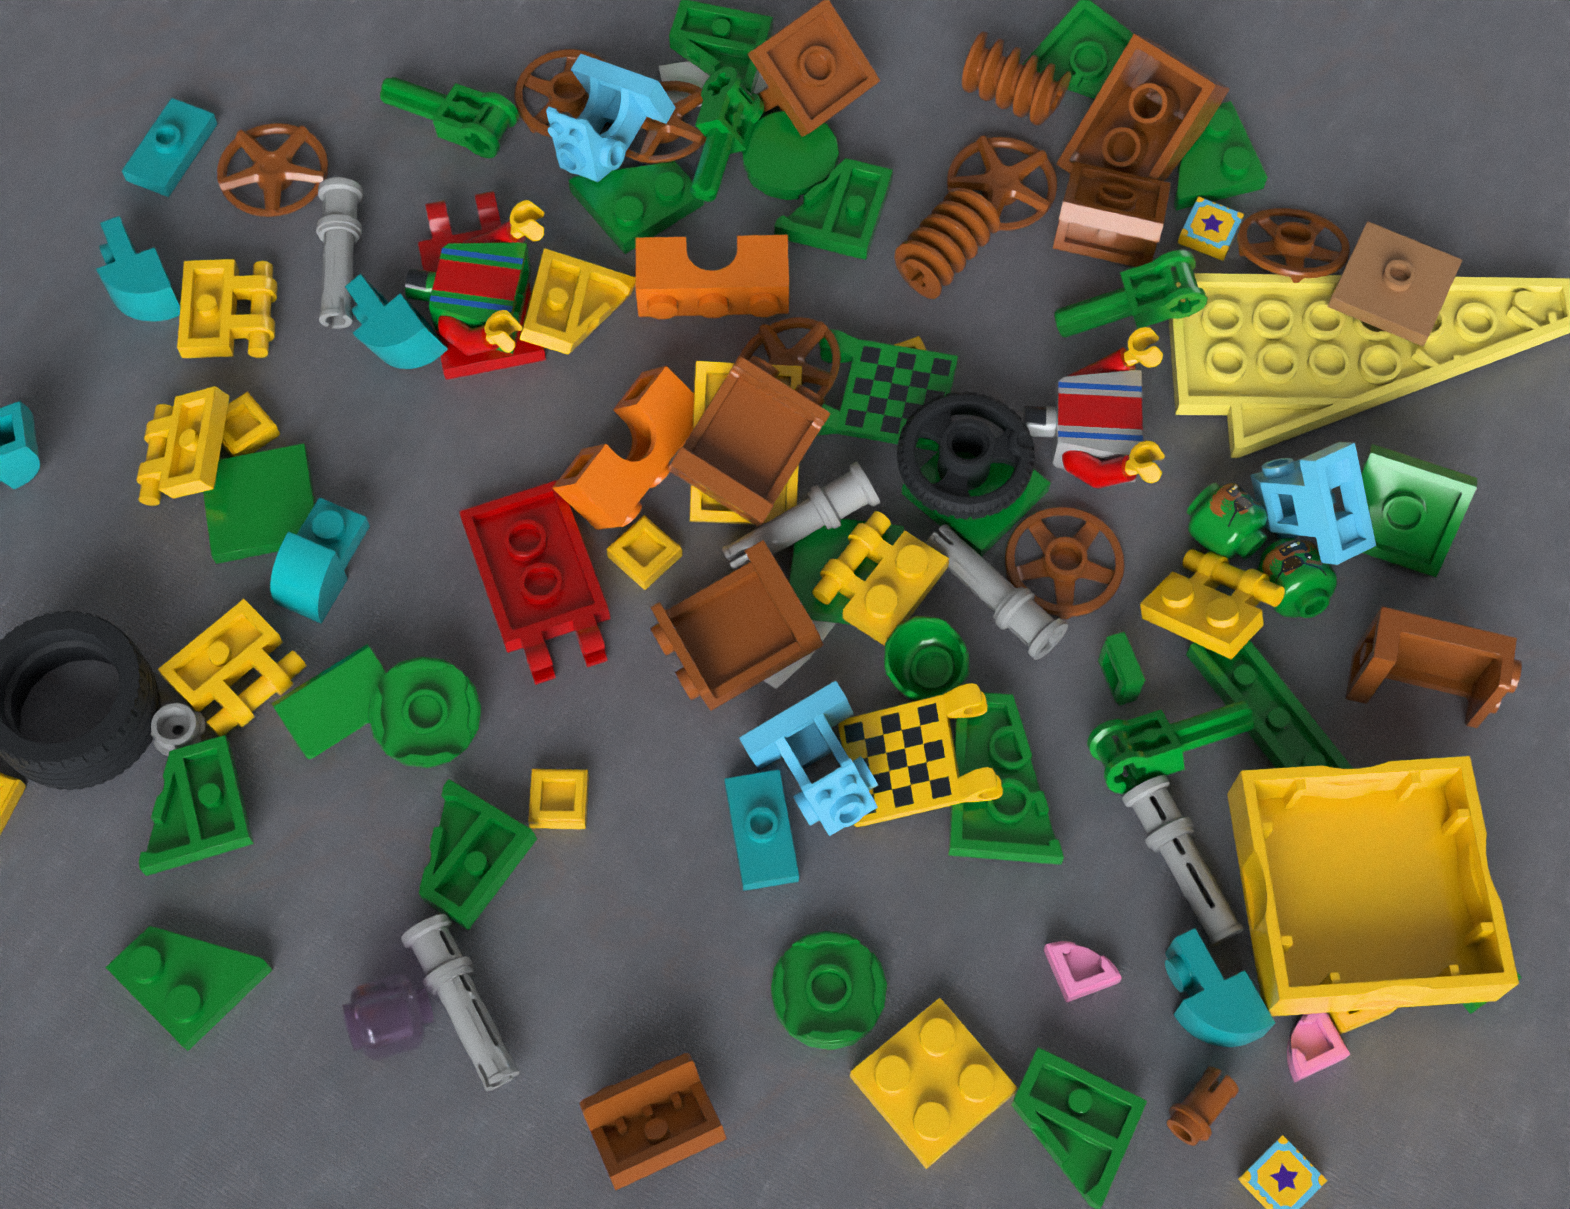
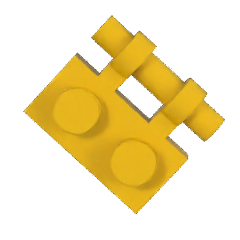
(210, 307)
(183, 446)
(893, 588)
(1206, 615)
(224, 655)

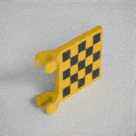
(915, 755)

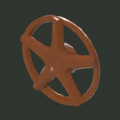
(563, 90)
(664, 133)
(271, 169)
(1004, 183)
(1294, 243)
(795, 356)
(1065, 561)

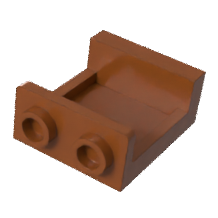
(750, 439)
(736, 630)
(1437, 658)

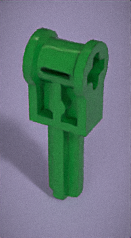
(461, 117)
(727, 124)
(1147, 295)
(1154, 747)

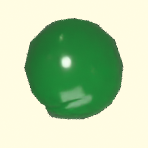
(926, 658)

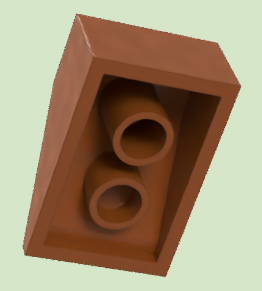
(1145, 113)

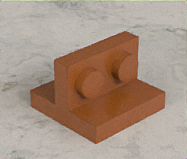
(812, 68)
(1112, 215)

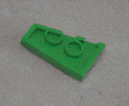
(1086, 45)
(1017, 822)

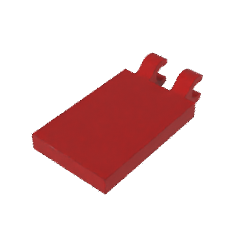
(454, 362)
(537, 575)

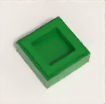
(1121, 669)

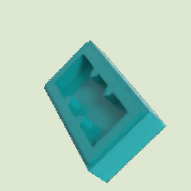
(169, 147)
(761, 830)

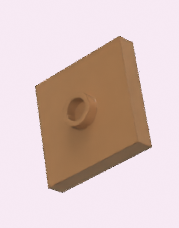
(1395, 283)

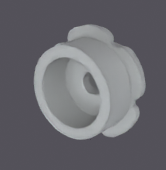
(174, 716)

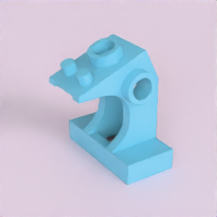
(615, 98)
(1302, 501)
(805, 736)

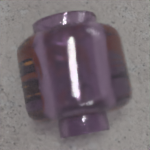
(387, 1016)

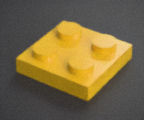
(933, 1082)

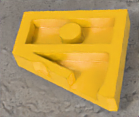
(571, 300)

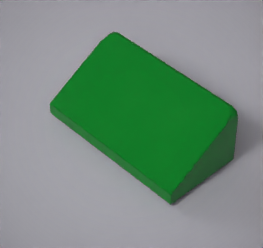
(331, 702)

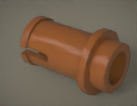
(1201, 1107)

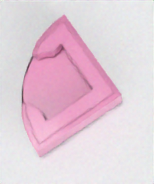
(1080, 969)
(1314, 1046)

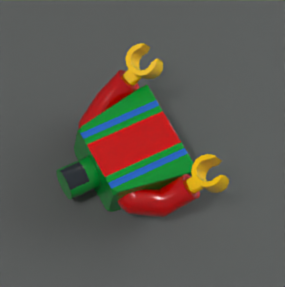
(481, 285)

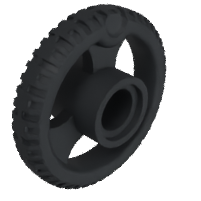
(959, 474)

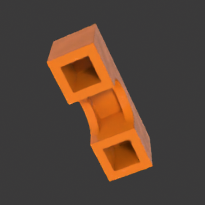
(749, 285)
(609, 487)

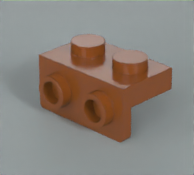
(652, 1120)

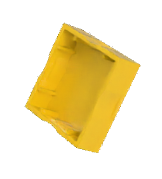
(1369, 887)

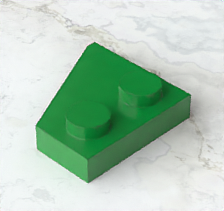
(719, 38)
(840, 211)
(198, 808)
(186, 980)
(1078, 1121)

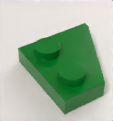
(1219, 162)
(637, 201)
(471, 855)

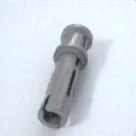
(339, 233)
(823, 508)
(1012, 606)
(1162, 837)
(450, 978)

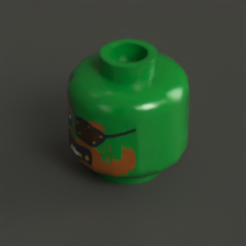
(1227, 521)
(1305, 578)

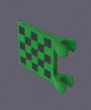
(885, 388)

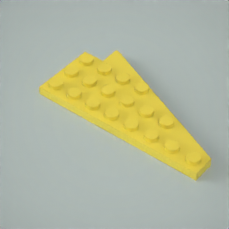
(1291, 364)

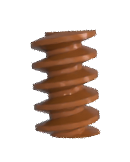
(1012, 81)
(946, 241)

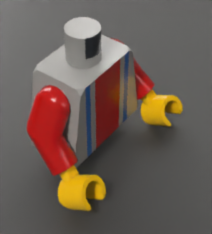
(1100, 419)

